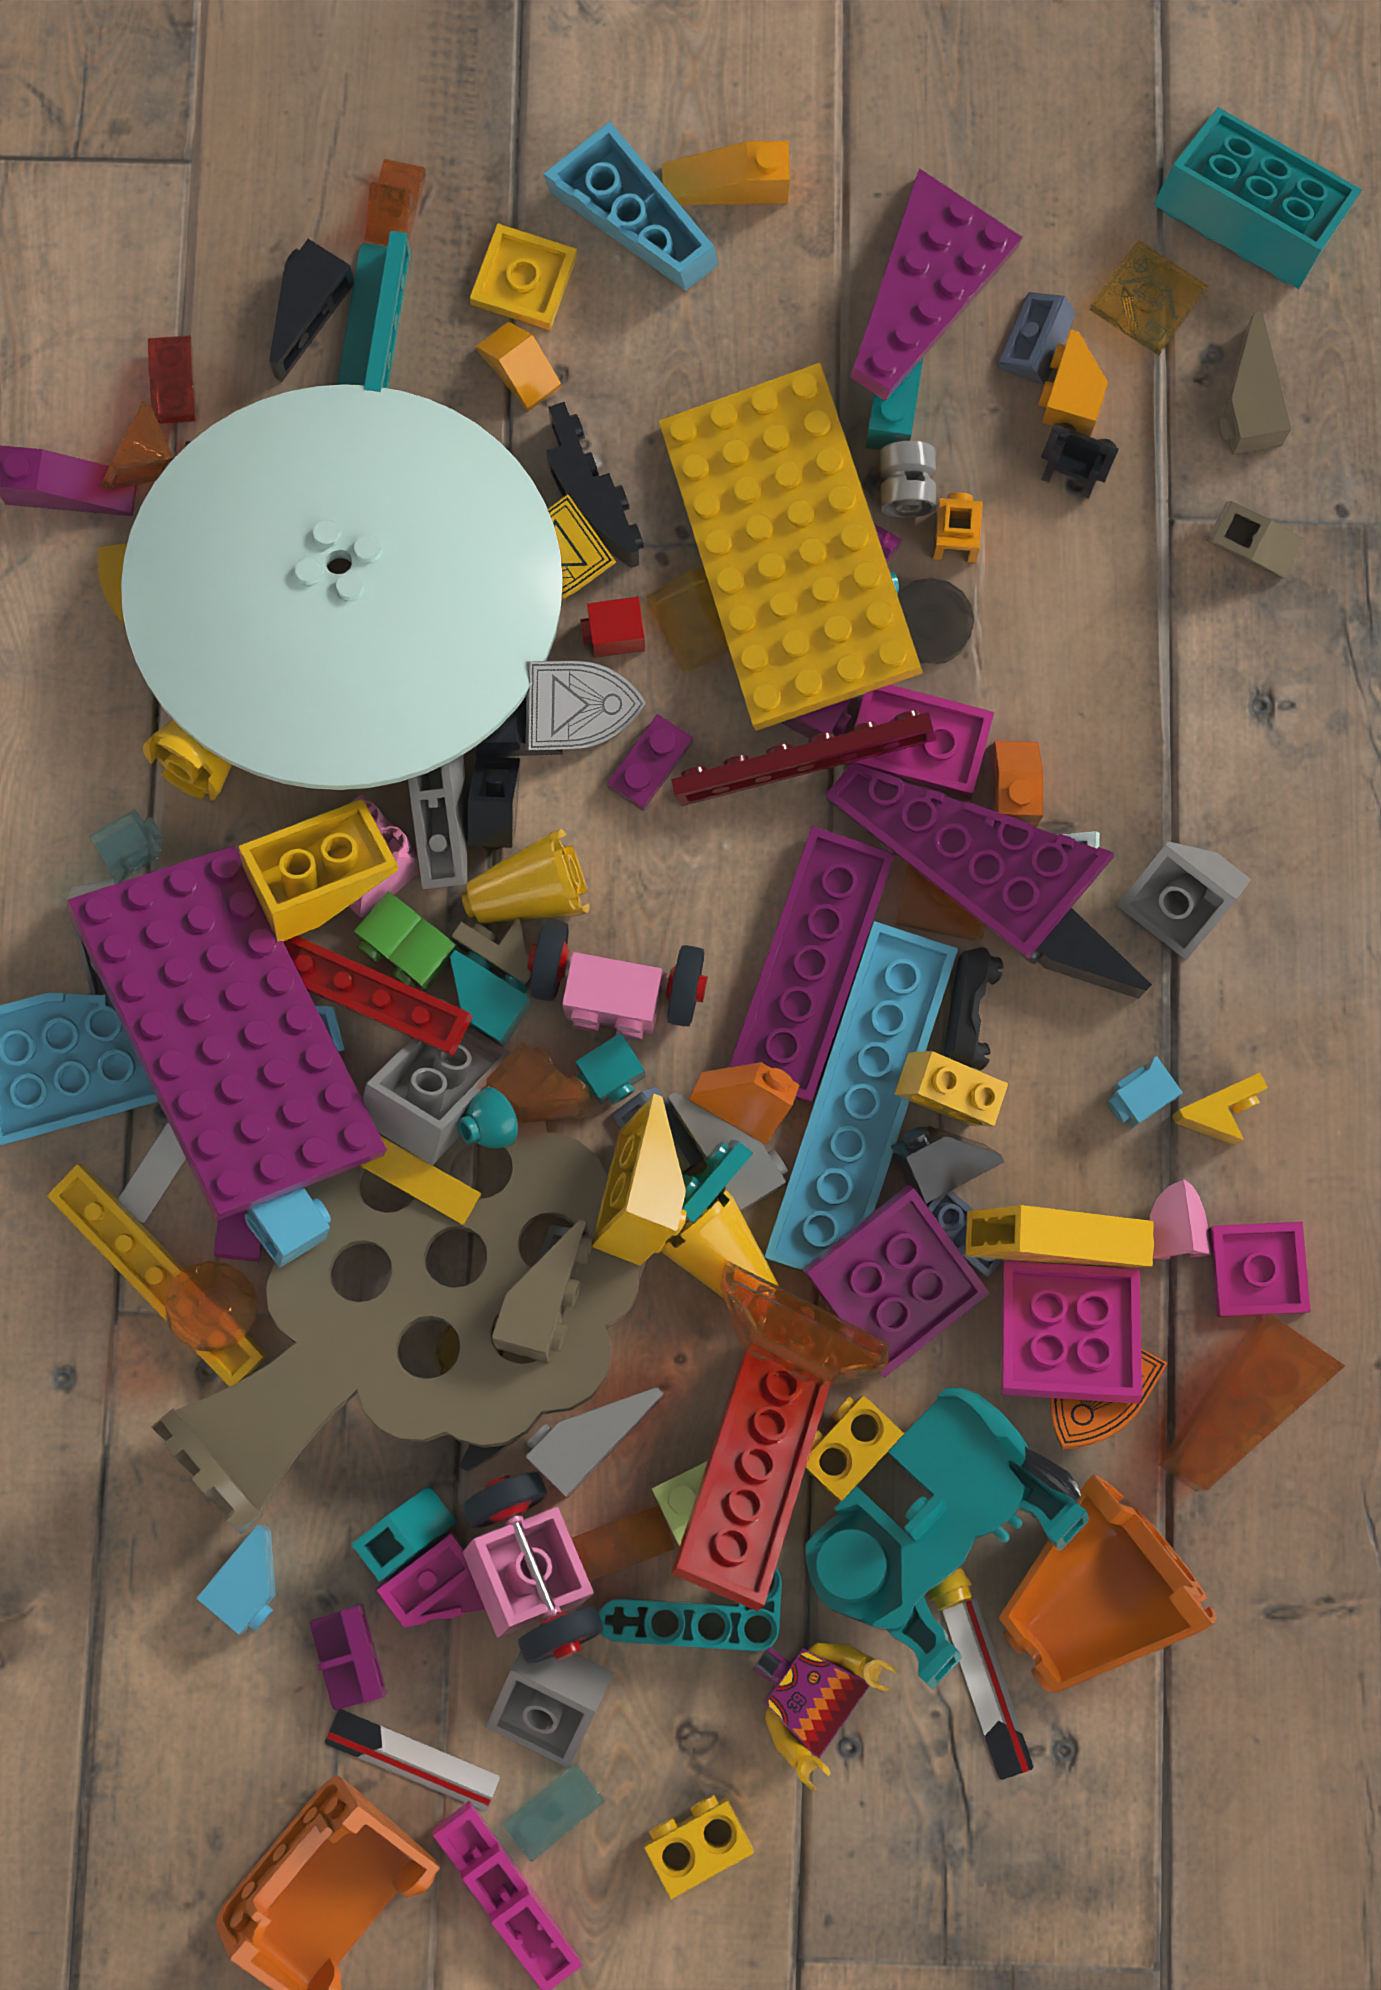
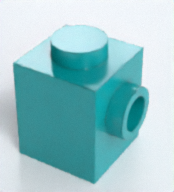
(610, 1070)

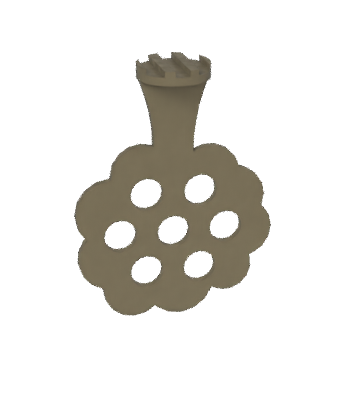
(254, 1430)

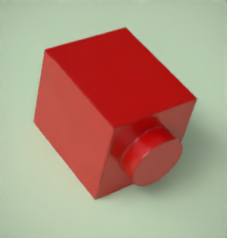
(614, 627)

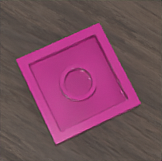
(1260, 1269)

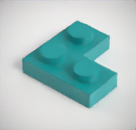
(703, 1188)

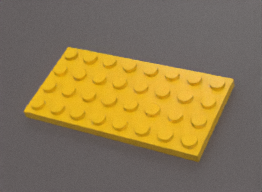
(789, 547)

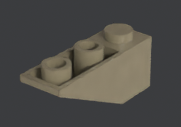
(536, 1304)

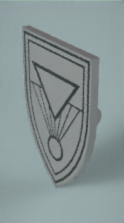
(577, 704)

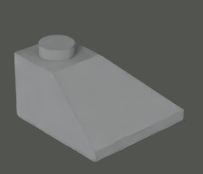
(1184, 895)

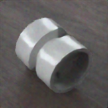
(908, 482)

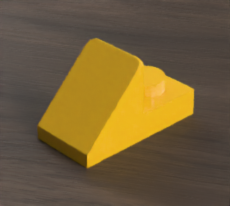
(1212, 1113)

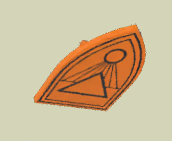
(1089, 1422)

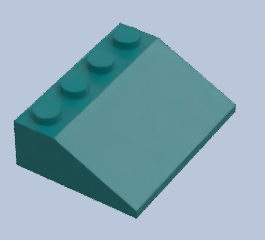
(1256, 197)

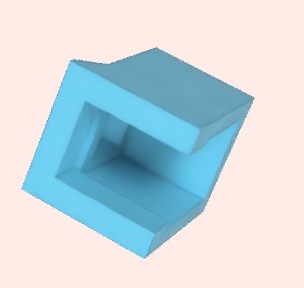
(1143, 1093)

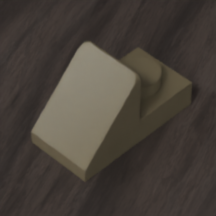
(506, 958)

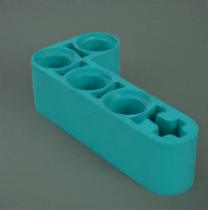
(688, 1616)

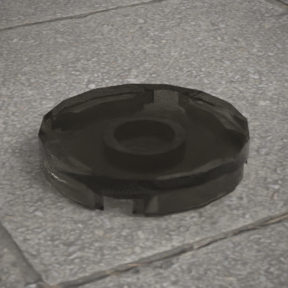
(937, 619)

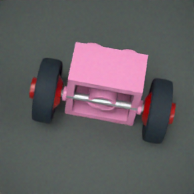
(611, 990)
(529, 1570)

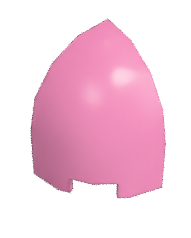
(1180, 1223)

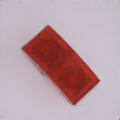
(172, 379)

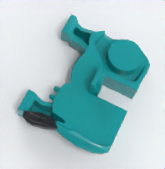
(977, 1482)

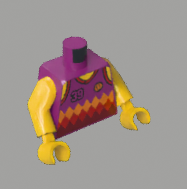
(814, 1698)

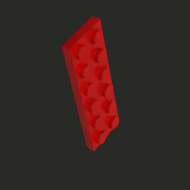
(750, 1482)

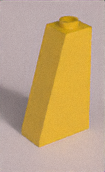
(1059, 1237)

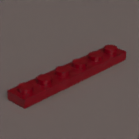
(787, 762)

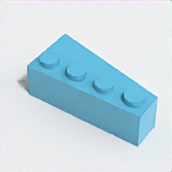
(627, 201)
(289, 1225)

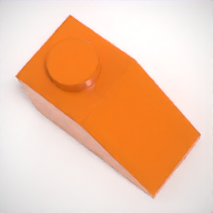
(1018, 780)
(747, 1097)

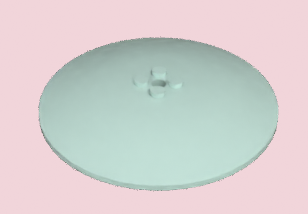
(360, 668)

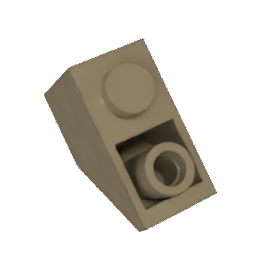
(1255, 538)

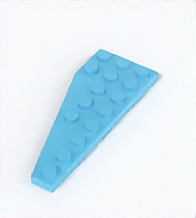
(74, 1063)

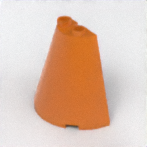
(1103, 1596)

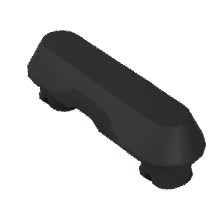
(973, 972)

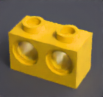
(951, 1088)
(858, 1455)
(705, 1857)

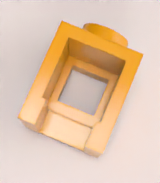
(958, 506)

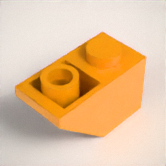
(1077, 387)

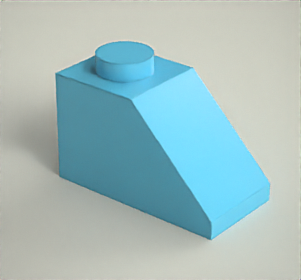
(244, 1584)

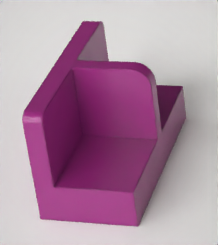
(348, 1658)

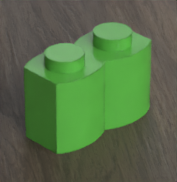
(405, 942)

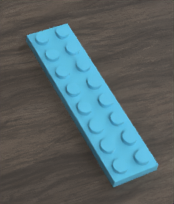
(856, 1107)

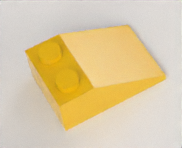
(316, 868)
(642, 1188)

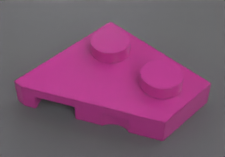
(432, 1585)

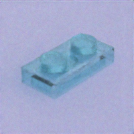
(553, 1812)

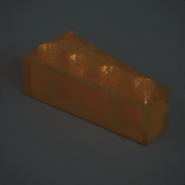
(1252, 1395)

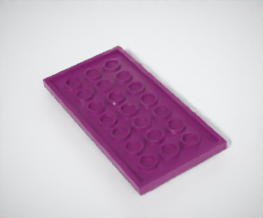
(225, 1032)

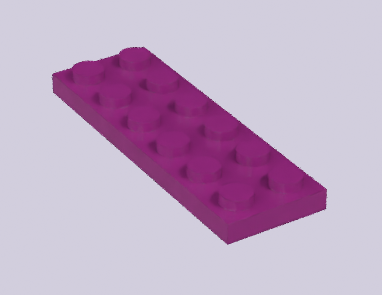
(813, 958)

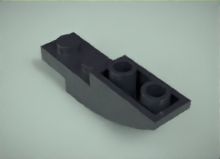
(593, 494)

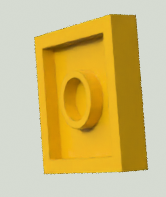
(523, 276)

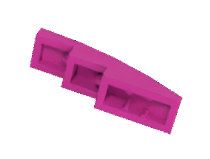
(506, 1897)

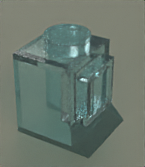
(128, 844)

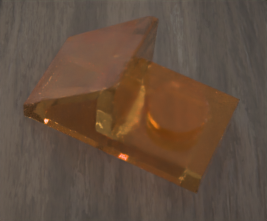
(393, 201)

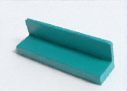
(375, 313)

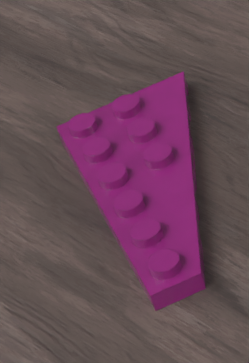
(987, 862)

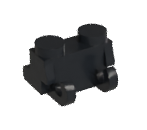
(1078, 456)

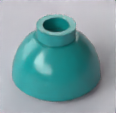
(489, 1120)

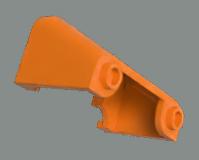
(320, 1890)

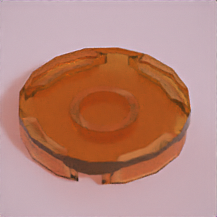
(211, 1306)

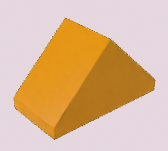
(519, 364)

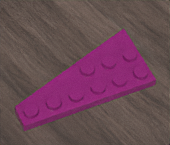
(933, 273)

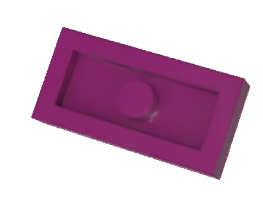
(650, 762)

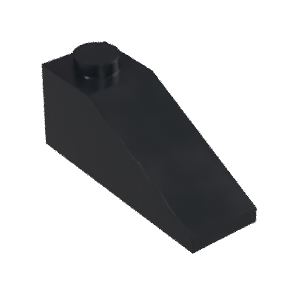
(309, 294)
(1084, 954)

